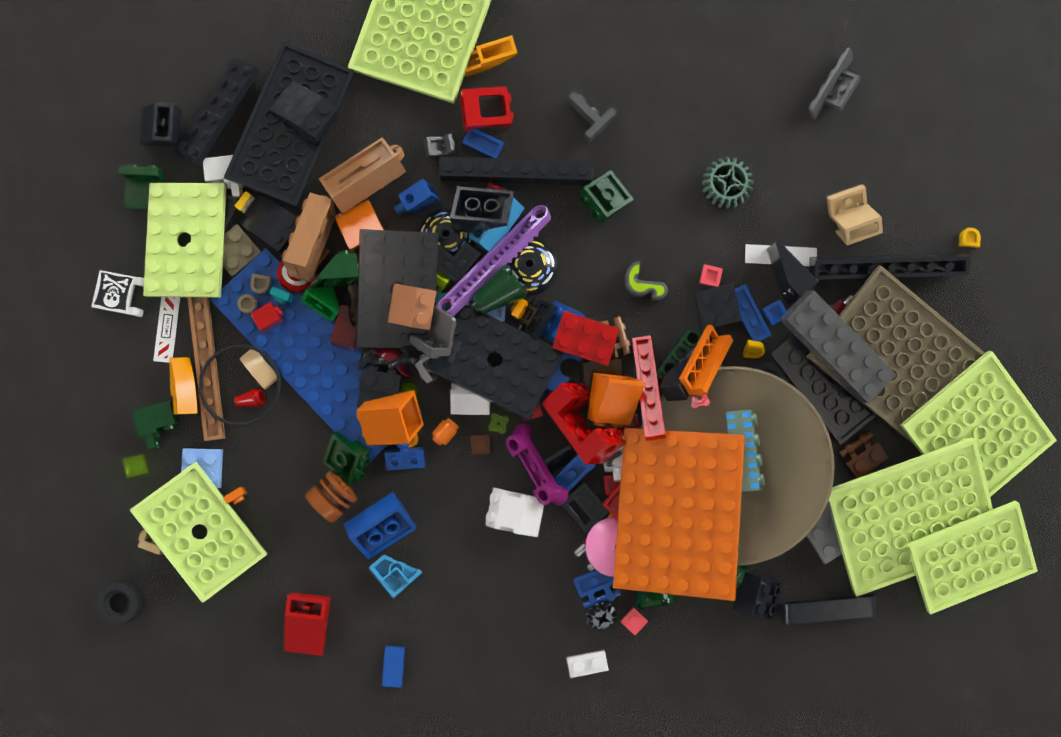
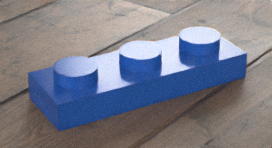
(751, 317)

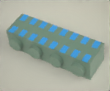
(744, 423)

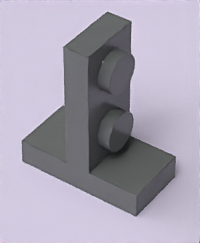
(592, 115)

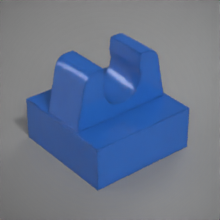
(774, 312)

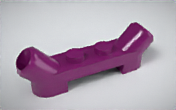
(547, 489)

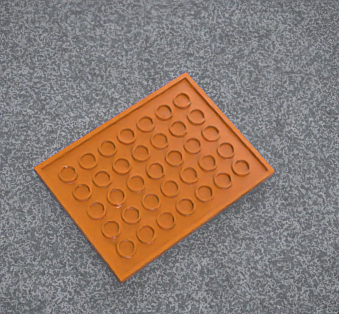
(680, 514)

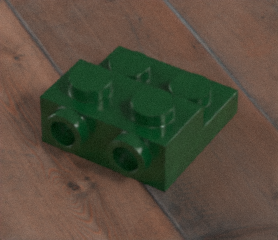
(605, 196)
(346, 458)

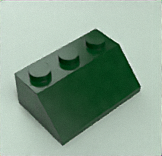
(338, 272)

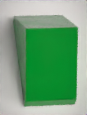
(322, 301)

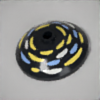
(440, 222)
(544, 268)

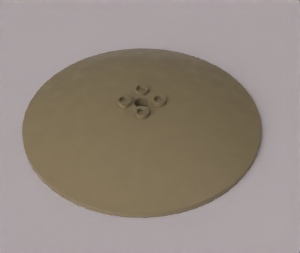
(793, 453)

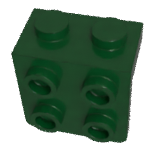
(138, 184)

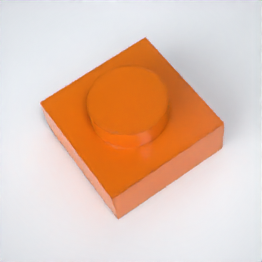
(236, 496)

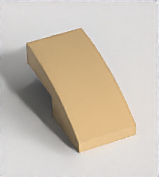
(259, 368)

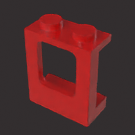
(471, 110)

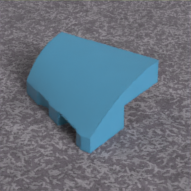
(393, 575)

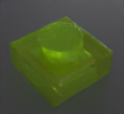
(135, 466)

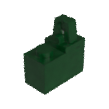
(154, 420)

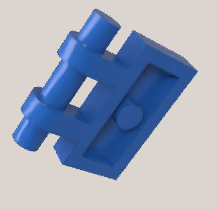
(592, 582)

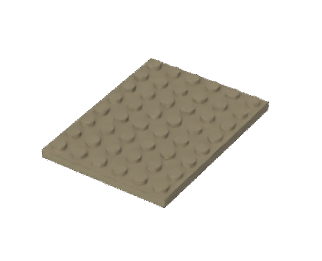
(910, 340)

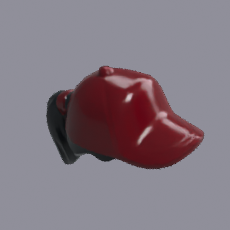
(381, 358)

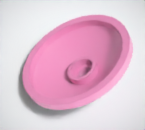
(601, 546)

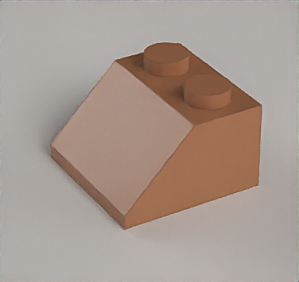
(411, 306)

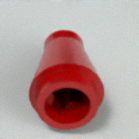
(252, 398)

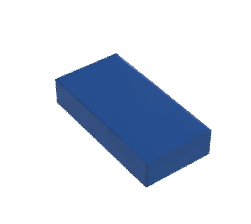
(483, 143)
(393, 666)

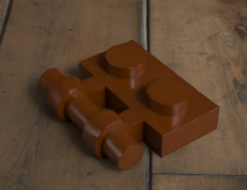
(866, 459)

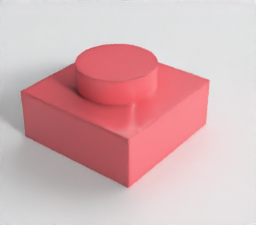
(710, 276)
(634, 621)

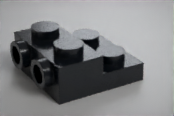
(378, 384)

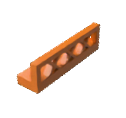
(706, 365)

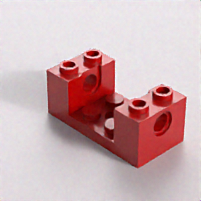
(590, 445)

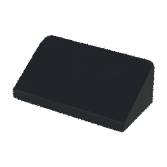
(560, 458)

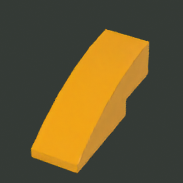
(491, 55)
(182, 386)

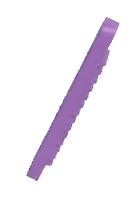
(495, 259)

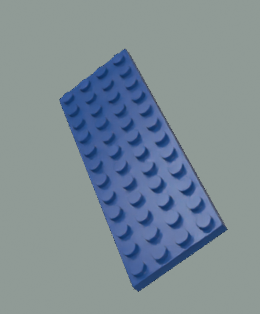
(302, 350)

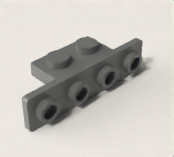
(837, 87)

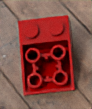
(306, 623)

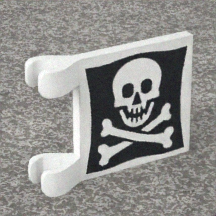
(115, 293)

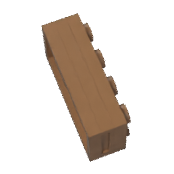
(363, 174)
(309, 237)

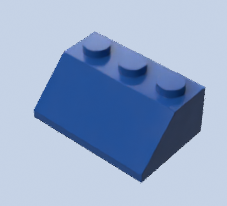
(379, 526)

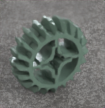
(720, 181)

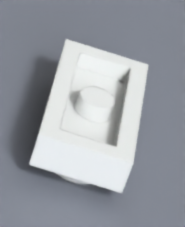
(587, 663)

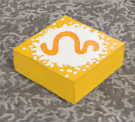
(244, 202)

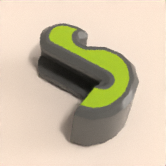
(641, 288)

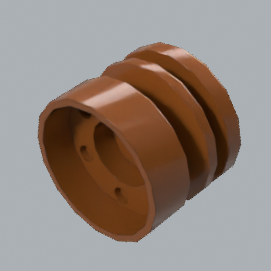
(334, 493)

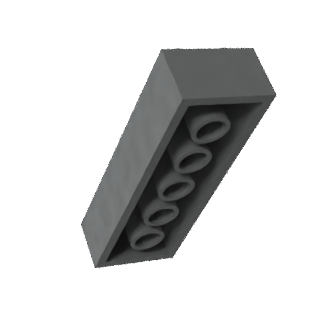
(837, 346)

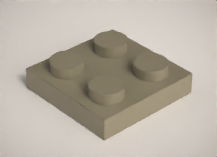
(238, 250)

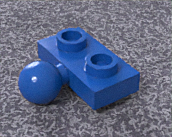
(404, 457)

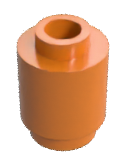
(444, 432)

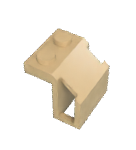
(854, 215)

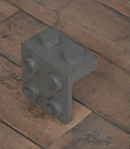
(440, 336)

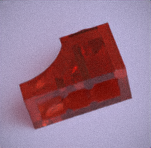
(344, 333)

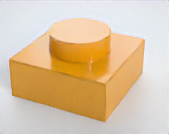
(519, 308)

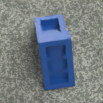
(573, 473)

